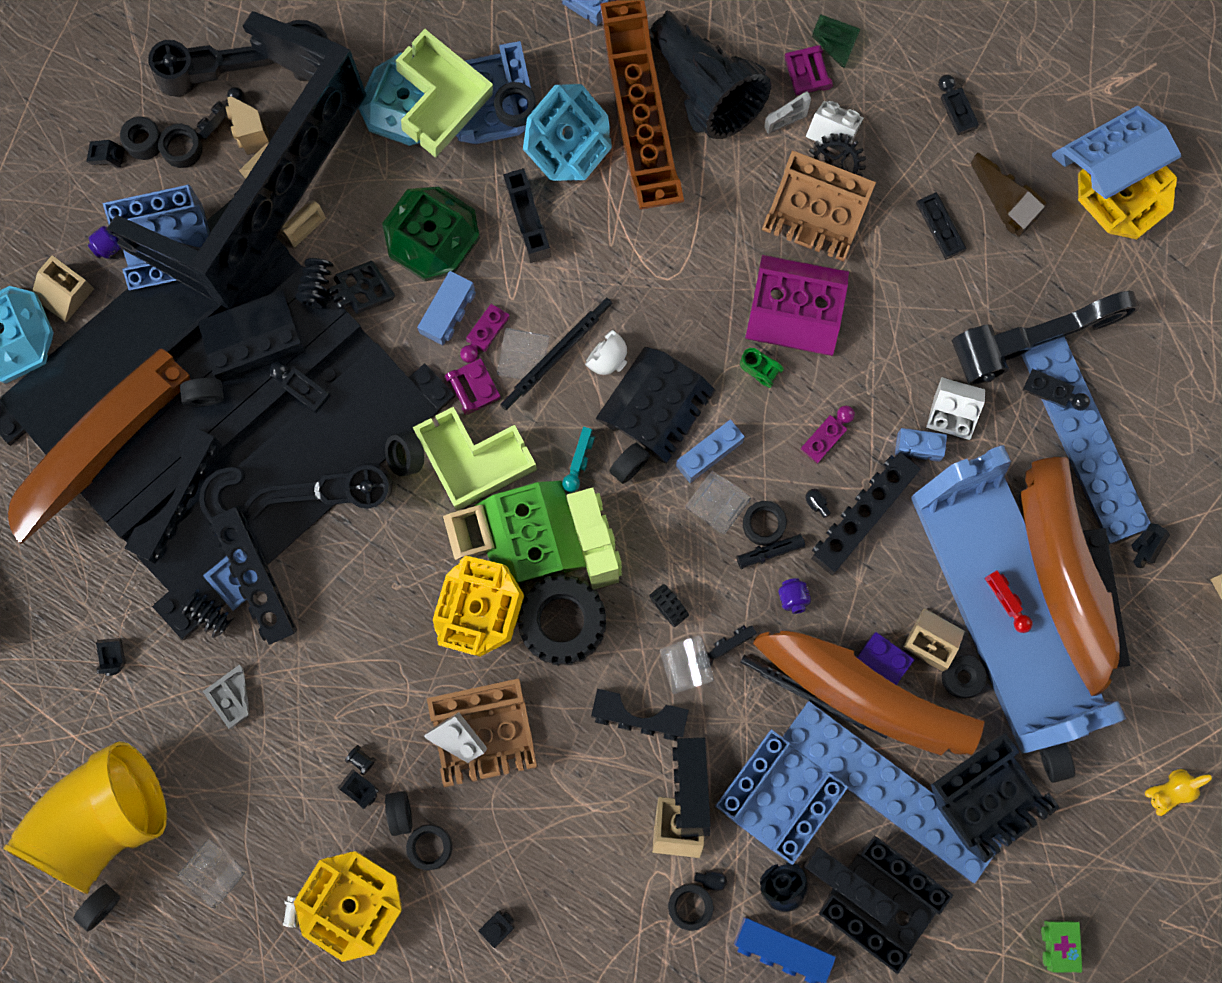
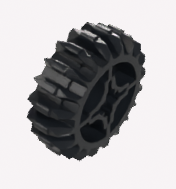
(850, 148)

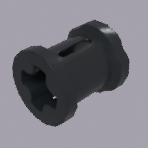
(360, 760)

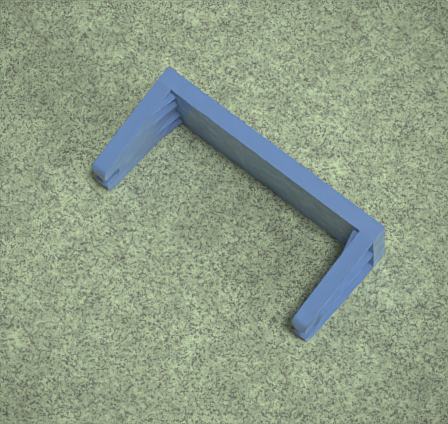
(973, 534)

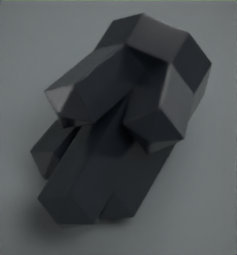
(1149, 544)

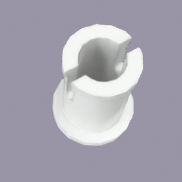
(291, 917)

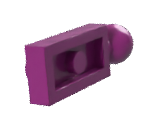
(484, 333)
(828, 434)

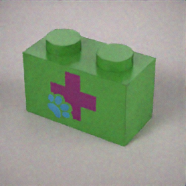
(1062, 946)

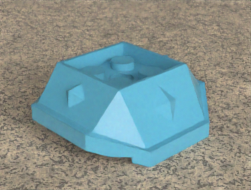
(383, 107)
(585, 135)
(25, 333)

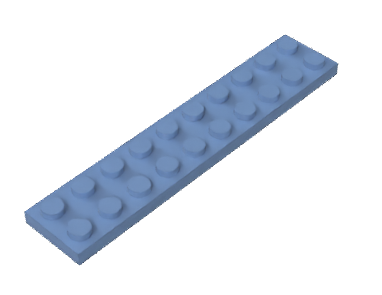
(1090, 447)
(881, 786)

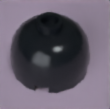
(784, 887)

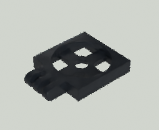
(347, 293)

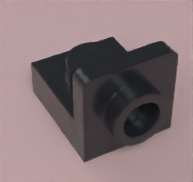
(105, 153)
(497, 928)

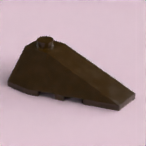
(1015, 204)

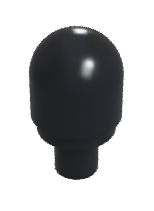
(817, 502)
(711, 880)

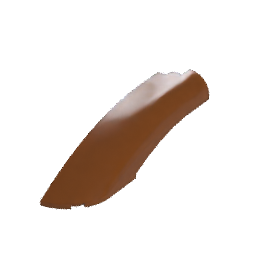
(1068, 575)

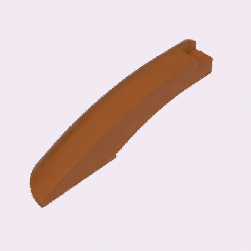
(93, 442)
(866, 696)

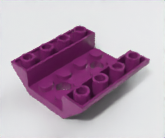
(795, 318)

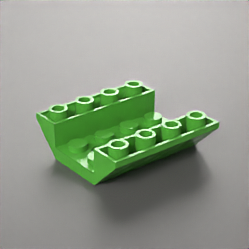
(545, 527)

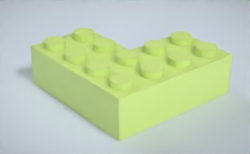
(450, 91)
(469, 469)
(595, 538)

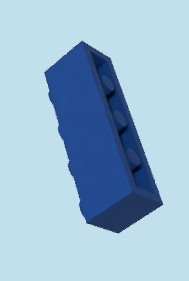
(784, 951)

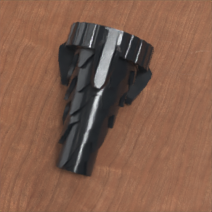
(721, 89)

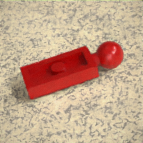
(1009, 601)

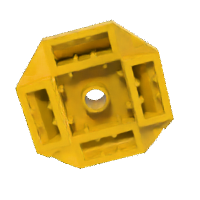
(1133, 215)
(458, 614)
(323, 911)

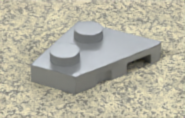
(789, 113)

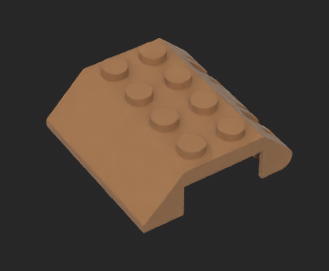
(819, 204)
(498, 719)

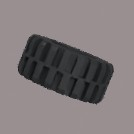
(554, 589)

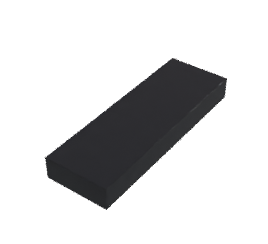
(941, 225)

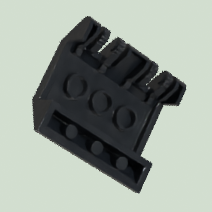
(656, 402)
(991, 799)

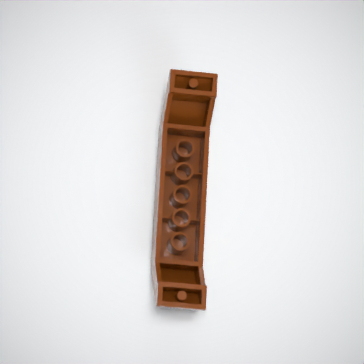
(639, 104)

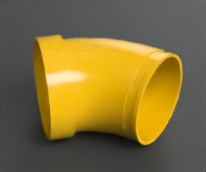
(92, 817)

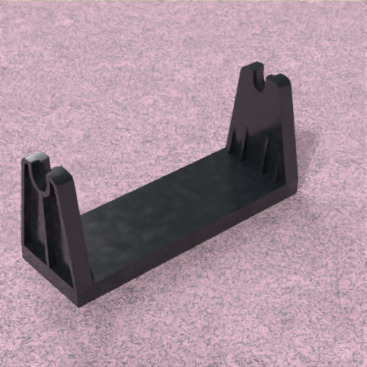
(277, 178)

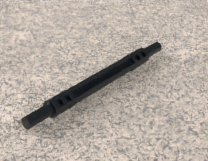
(556, 353)
(783, 680)

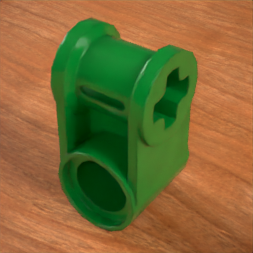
(761, 368)

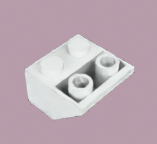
(835, 120)
(956, 408)

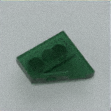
(836, 38)

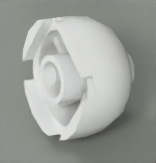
(608, 355)

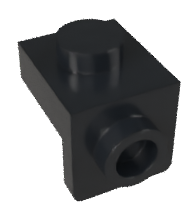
(110, 656)
(359, 789)

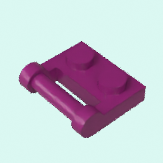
(801, 70)
(479, 382)

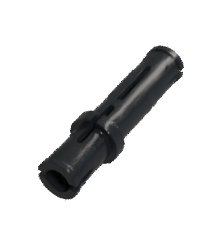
(770, 551)

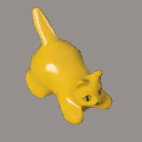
(1179, 789)

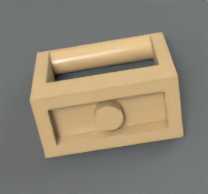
(302, 223)
(459, 534)

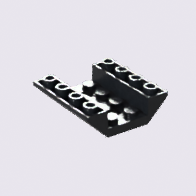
(902, 883)

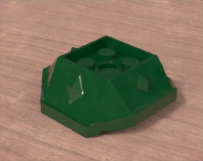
(434, 252)

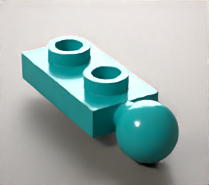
(571, 481)

